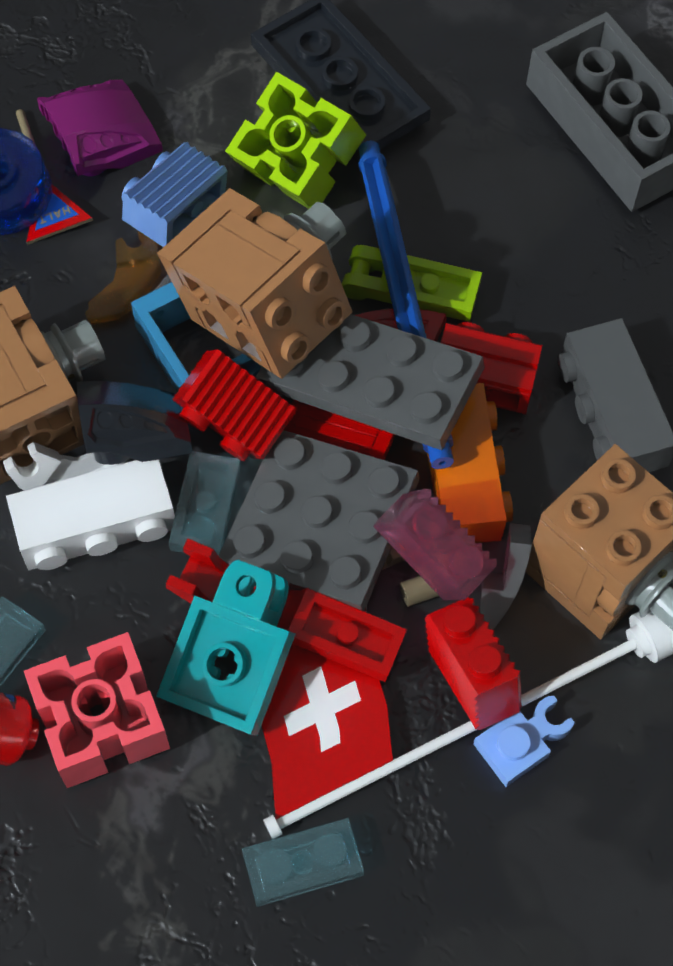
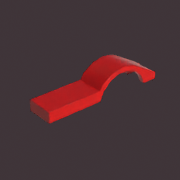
(317, 620)

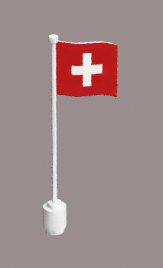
(333, 729)

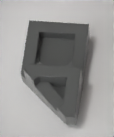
(501, 589)

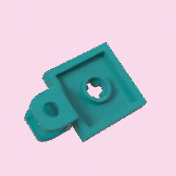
(237, 623)

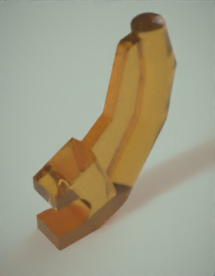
(133, 279)

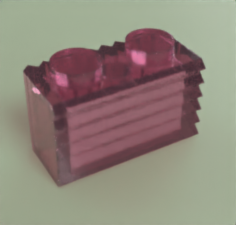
(435, 545)

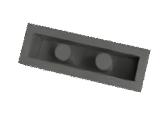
(616, 394)

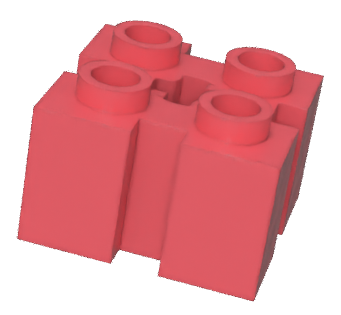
(64, 704)

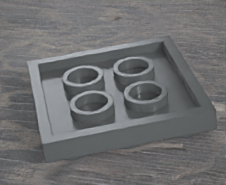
(316, 516)

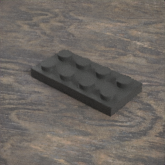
(384, 380)

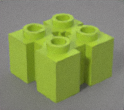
(296, 141)

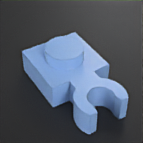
(518, 744)

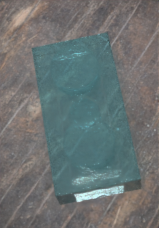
(205, 501)
(302, 862)

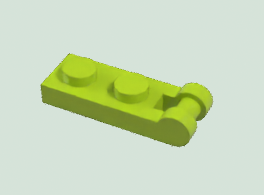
(436, 284)

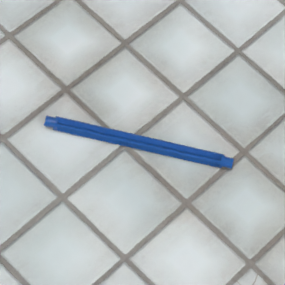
(395, 262)

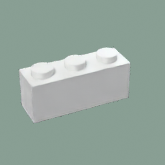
(91, 513)

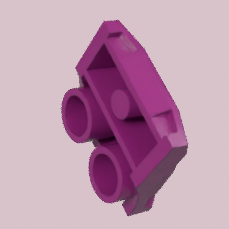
(101, 127)

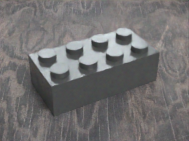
(609, 106)

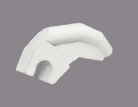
(50, 467)

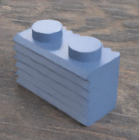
(173, 193)

